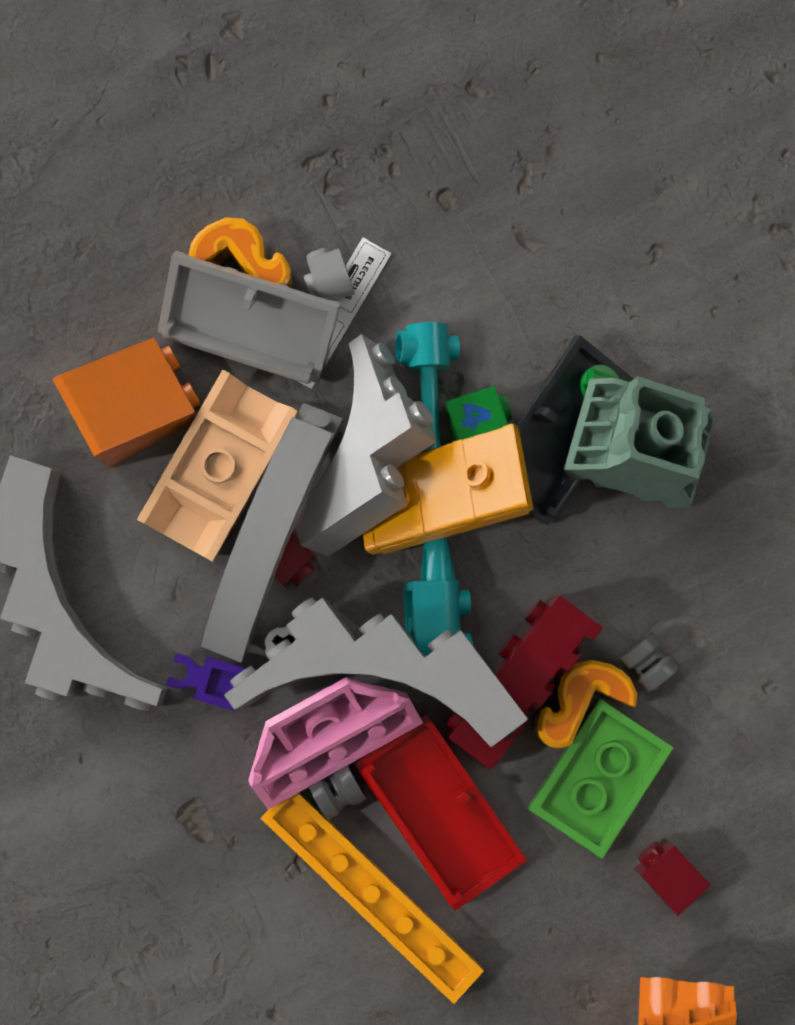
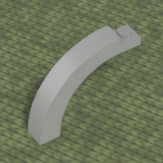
(267, 531)

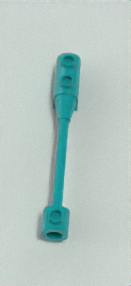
(435, 600)

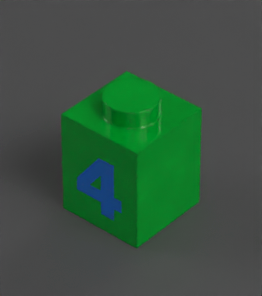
(477, 413)

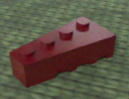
(528, 669)

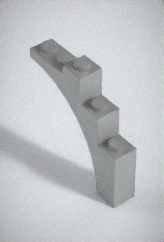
(39, 602)
(327, 647)

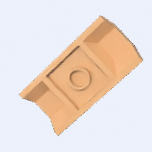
(217, 466)

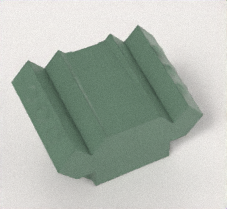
(641, 440)

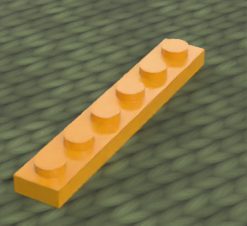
(374, 895)

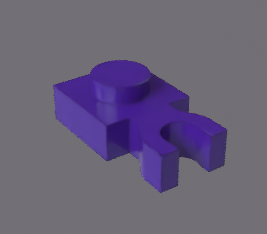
(211, 680)

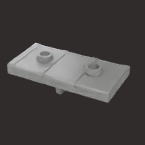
(247, 319)

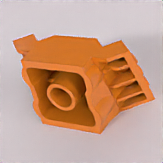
(685, 1003)

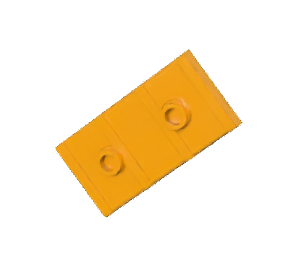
(457, 491)

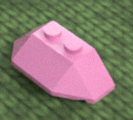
(326, 736)

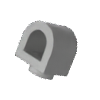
(328, 275)

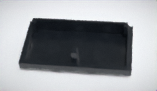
(550, 424)

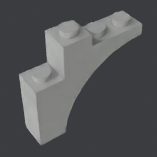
(363, 476)

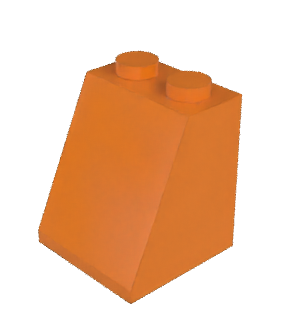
(128, 400)

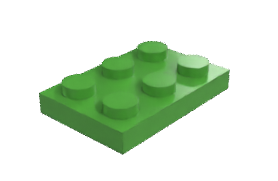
(600, 778)

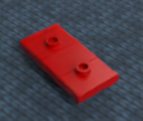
(440, 813)

